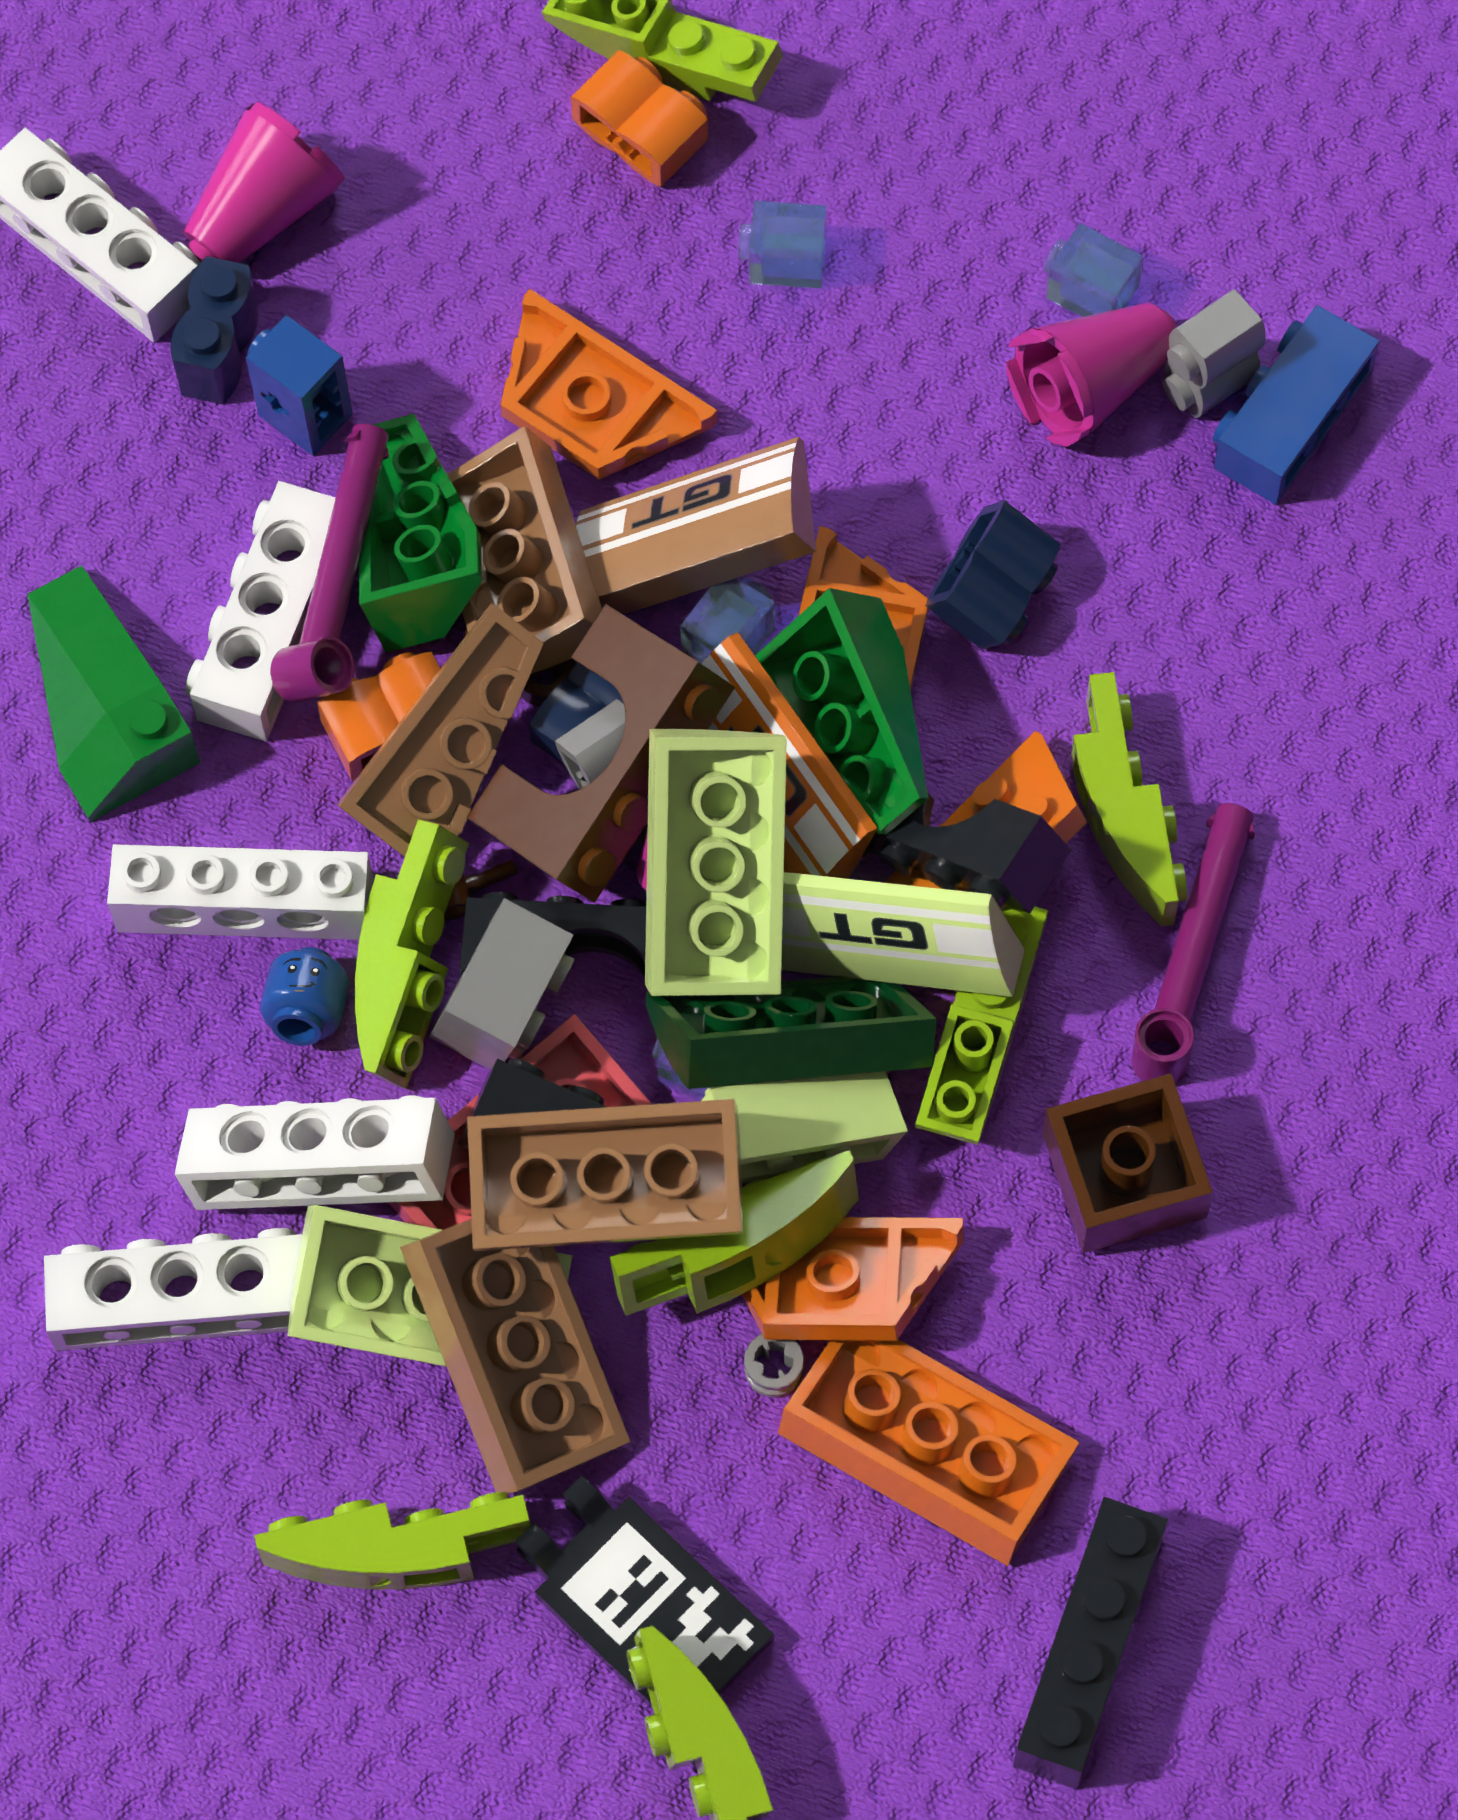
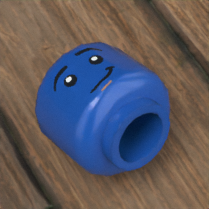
(304, 996)

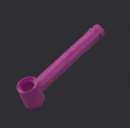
(321, 661)
(1193, 947)

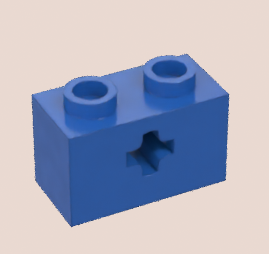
(299, 384)

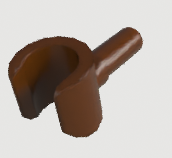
(473, 884)

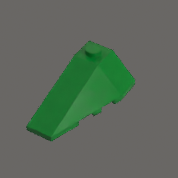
(418, 545)
(853, 694)
(104, 702)

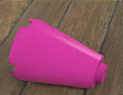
(259, 187)
(1086, 367)

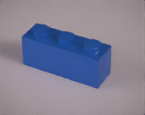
(1294, 403)

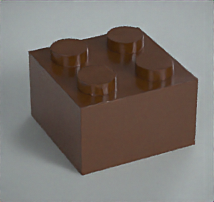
(1127, 1163)

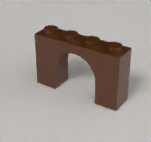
(589, 831)

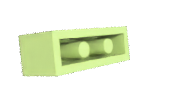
(812, 1119)

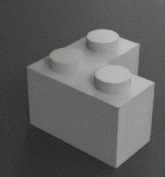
(498, 992)

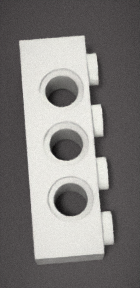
(145, 297)
(246, 697)
(239, 891)
(315, 1153)
(147, 1313)

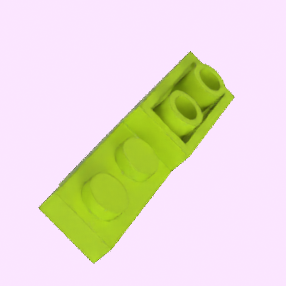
(684, 49)
(1120, 811)
(394, 975)
(977, 1045)
(779, 1226)
(366, 1552)
(698, 1729)

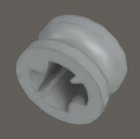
(755, 1371)

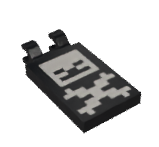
(635, 1576)

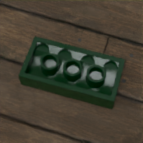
(802, 1033)

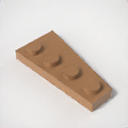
(447, 736)

